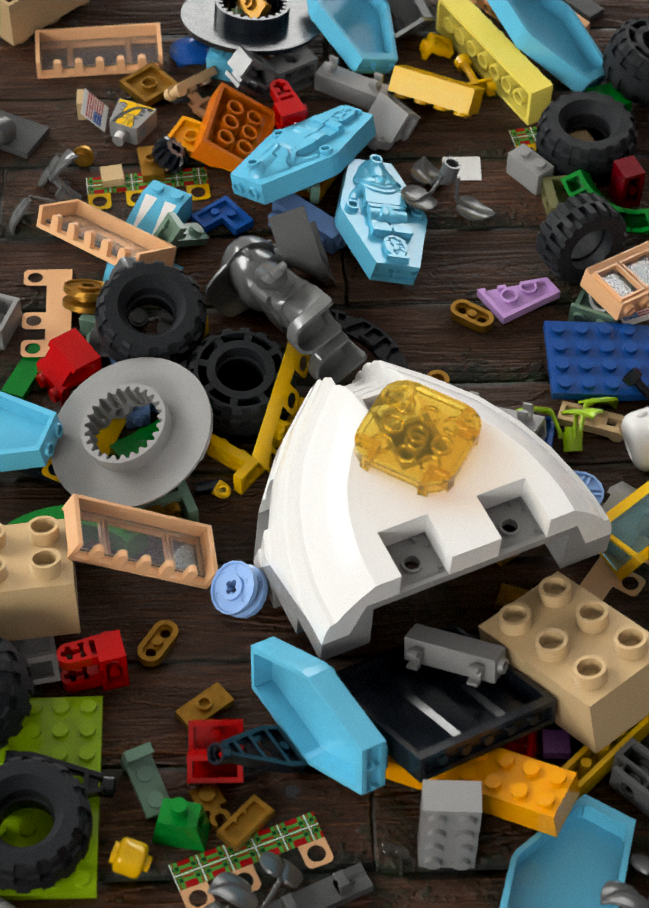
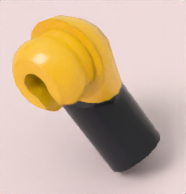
(213, 486)

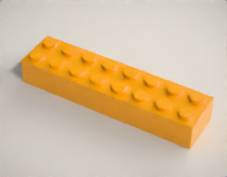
(512, 787)

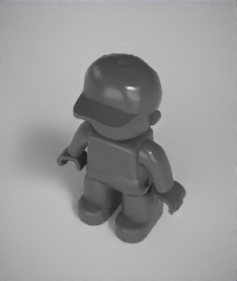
(300, 310)

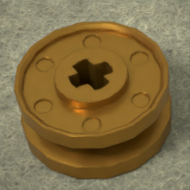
(81, 295)

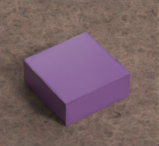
(555, 744)

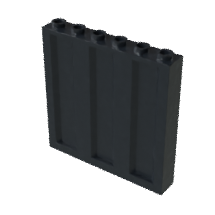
(438, 719)

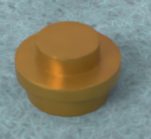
(85, 156)

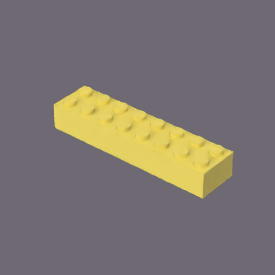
(495, 56)

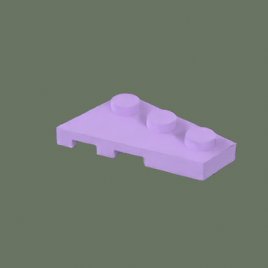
(517, 300)

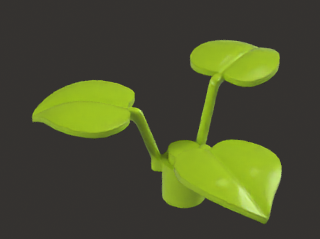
(573, 435)

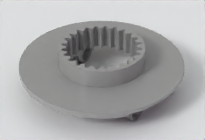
(111, 394)

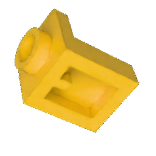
(436, 44)

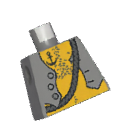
(131, 122)

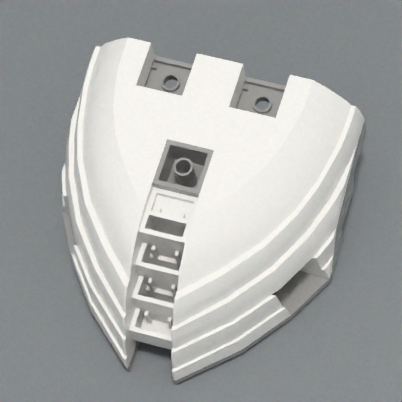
(341, 535)

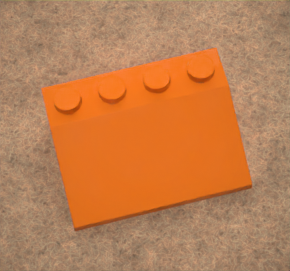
(231, 128)

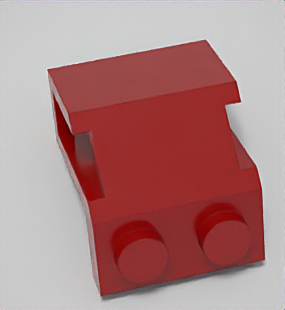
(66, 365)
(202, 734)

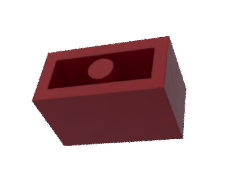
(627, 182)

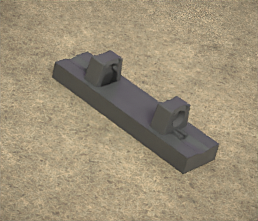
(352, 884)

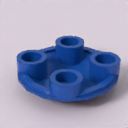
(188, 52)

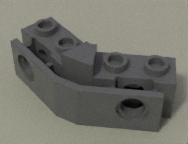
(256, 73)
(632, 769)

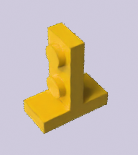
(237, 459)

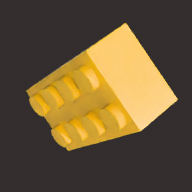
(436, 90)

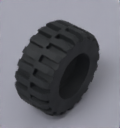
(580, 236)

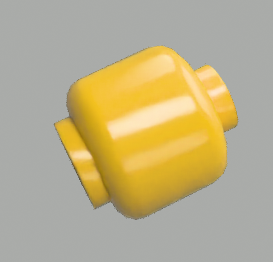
(130, 857)

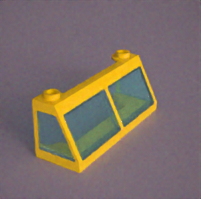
(629, 533)

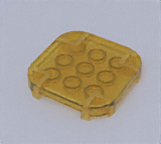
(417, 436)

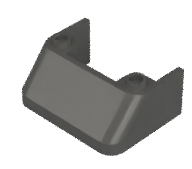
(411, 16)
(301, 246)

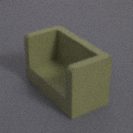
(553, 192)

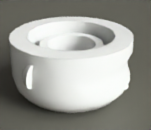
(636, 437)

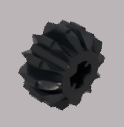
(170, 155)

